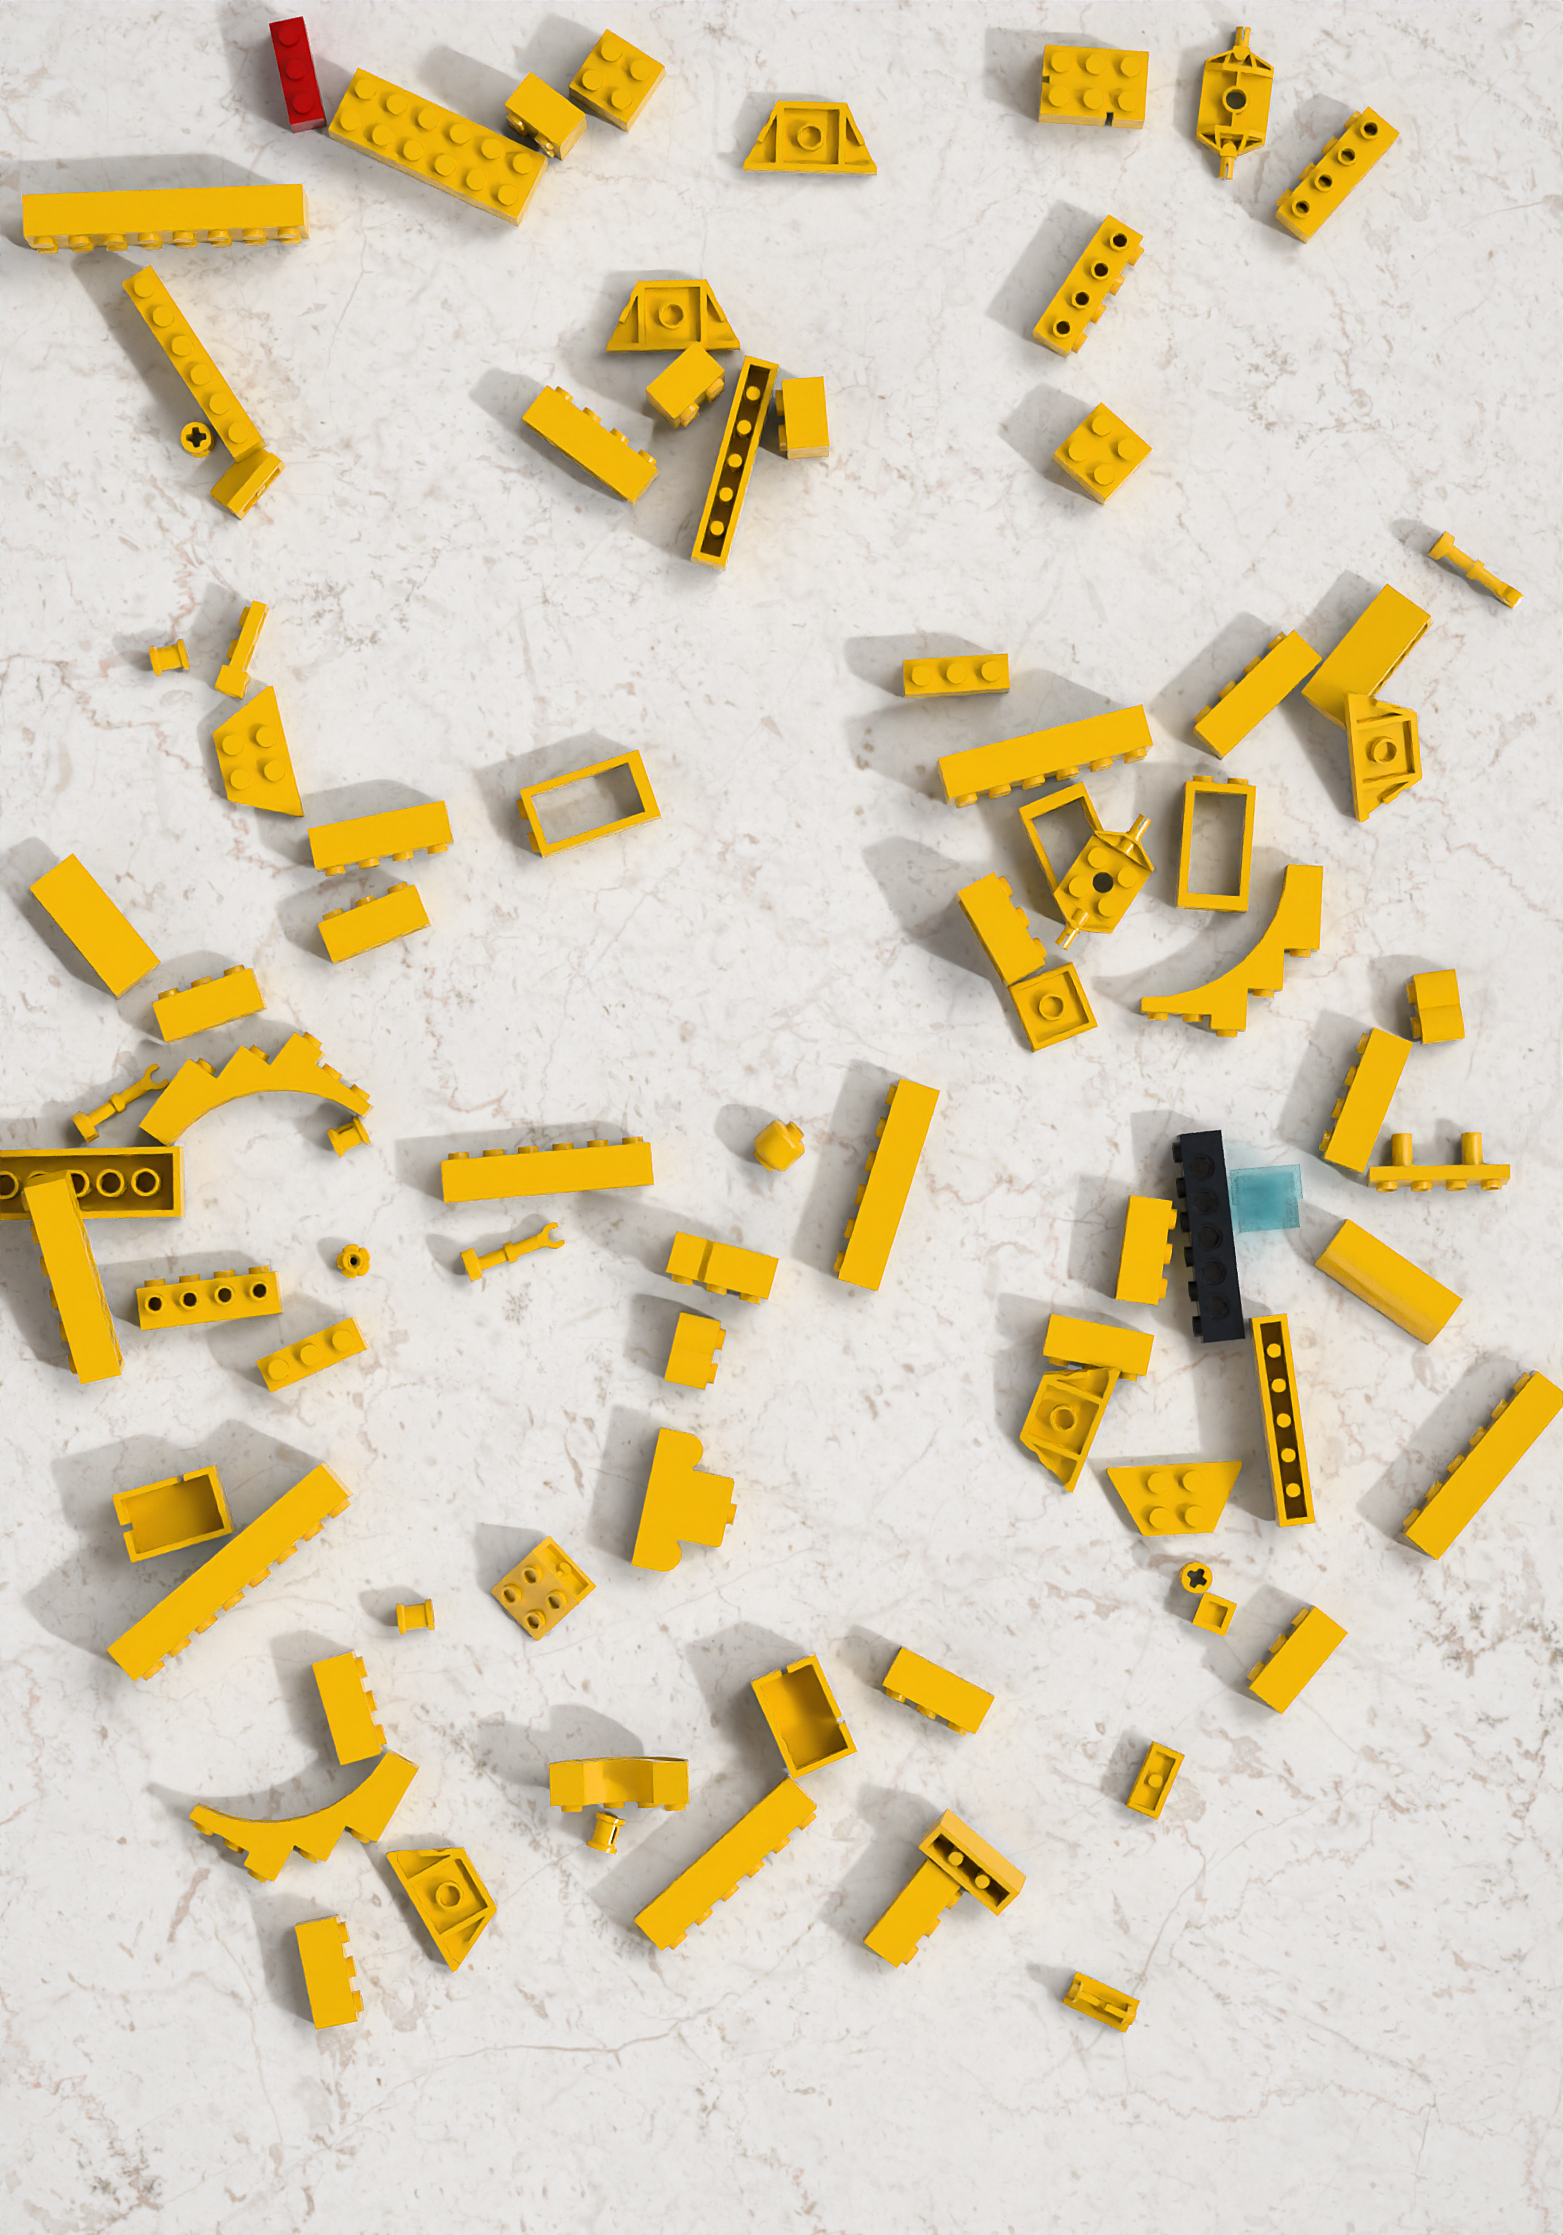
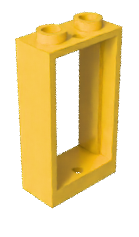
(643, 787)
(1046, 805)
(1212, 902)

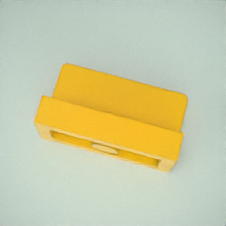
(247, 482)

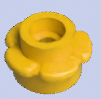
(362, 1265)

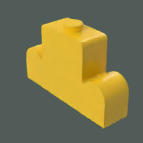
(681, 1503)

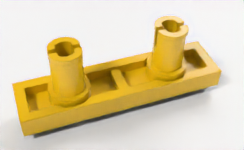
(1422, 1178)

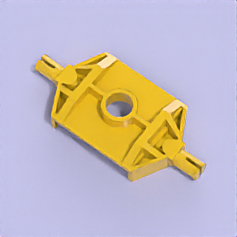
(1231, 130)
(1109, 853)

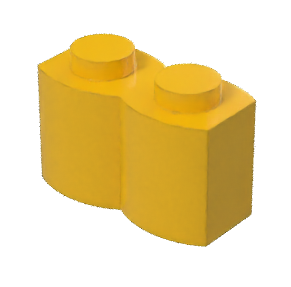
(1436, 1007)
(693, 1351)

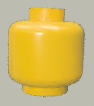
(779, 1145)

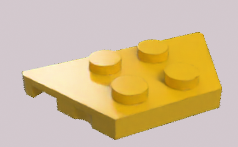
(810, 140)
(671, 318)
(1381, 751)
(257, 757)
(1067, 1418)
(1175, 1496)
(446, 1896)

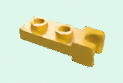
(233, 678)

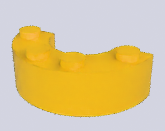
(620, 1780)

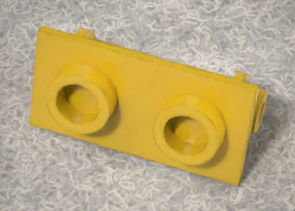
(1101, 2002)

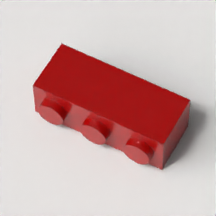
(298, 74)

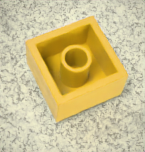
(617, 80)
(545, 117)
(686, 386)
(805, 418)
(1102, 453)

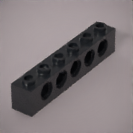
(1210, 1148)

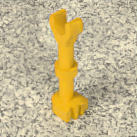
(1474, 569)
(117, 1102)
(509, 1252)

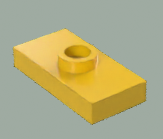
(1154, 1780)

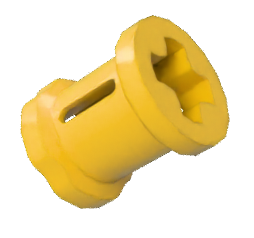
(188, 433)
(169, 657)
(348, 1136)
(1206, 1574)
(415, 1616)
(606, 1832)

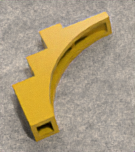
(1292, 929)
(295, 1069)
(272, 1841)

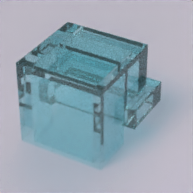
(1266, 1197)

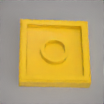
(1052, 1007)

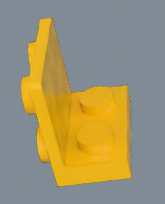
(543, 1588)

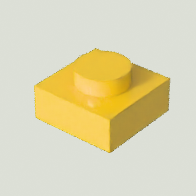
(1214, 1613)

